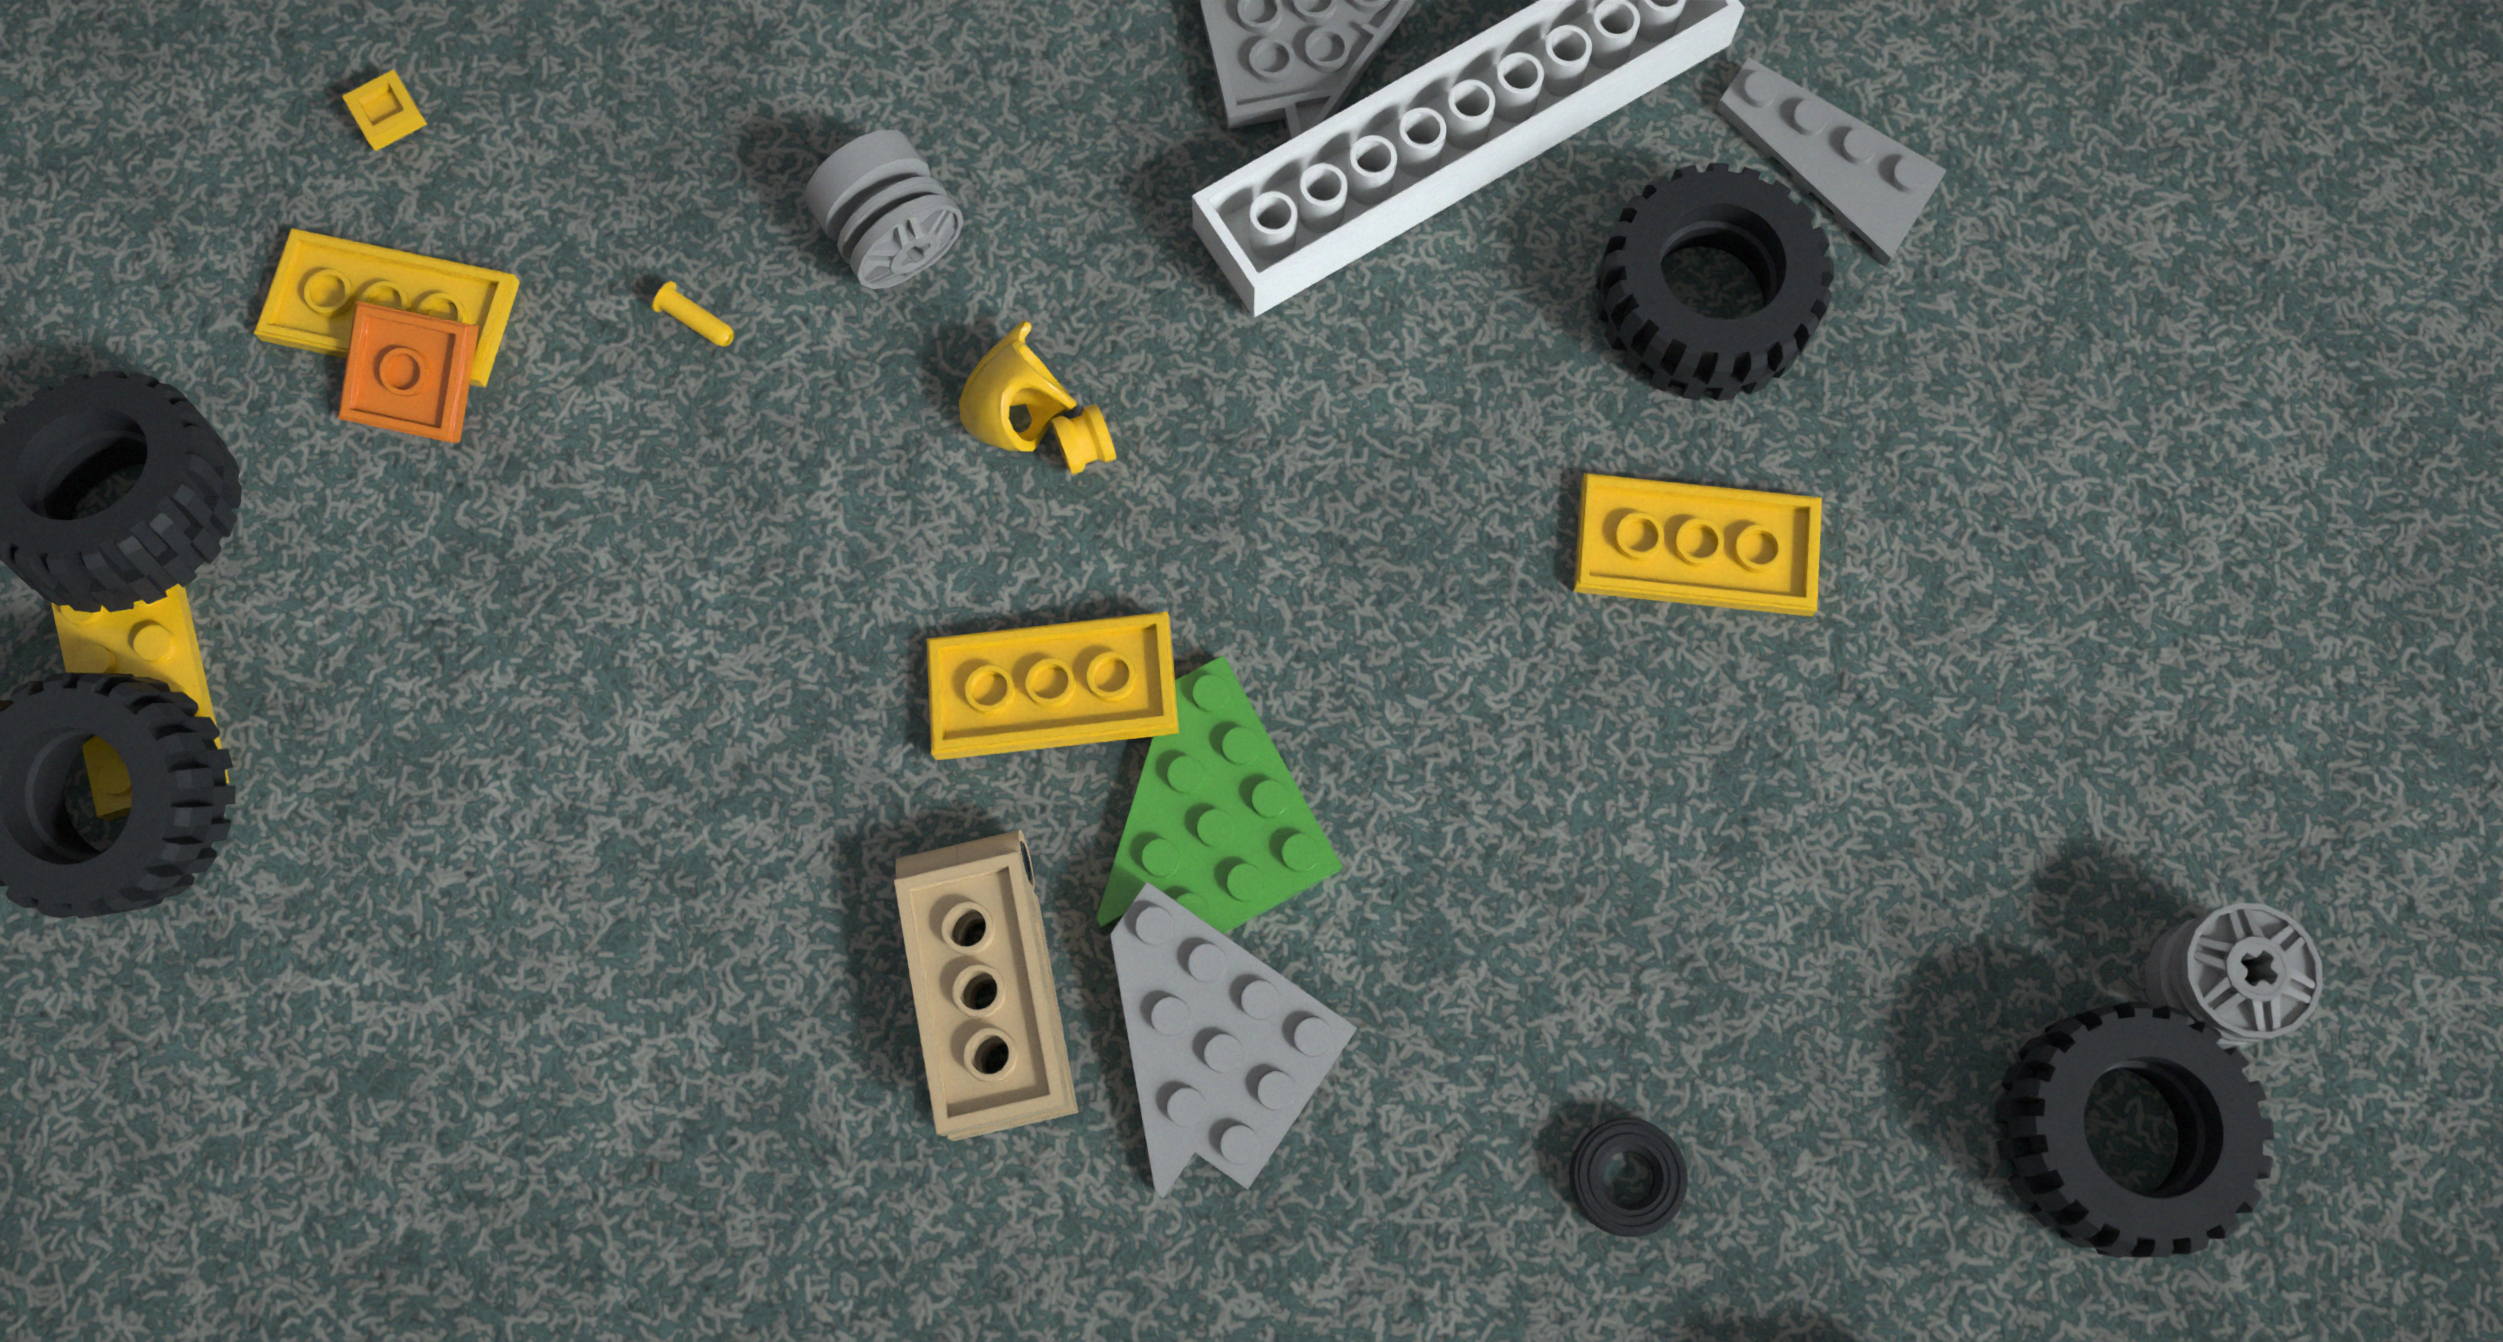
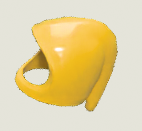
(1007, 378)

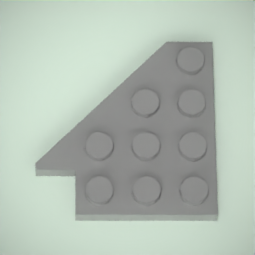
(1293, 55)
(1214, 1042)

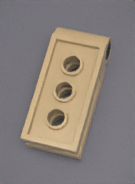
(938, 902)

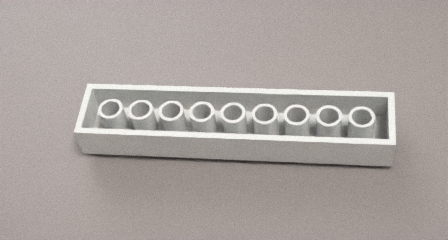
(1444, 135)

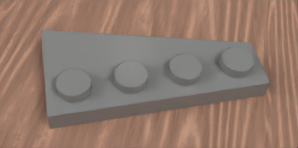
(1848, 165)

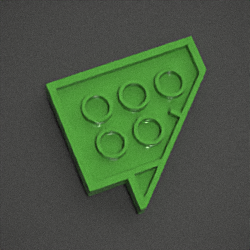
(1217, 814)

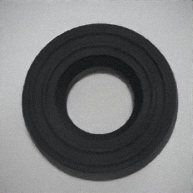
(1667, 1168)

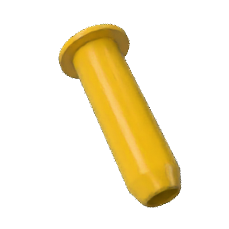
(692, 315)

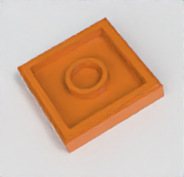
(408, 372)

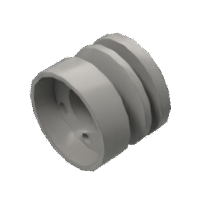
(883, 208)
(2201, 972)

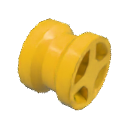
(1083, 439)

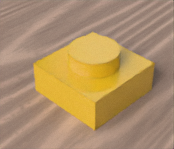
(384, 110)

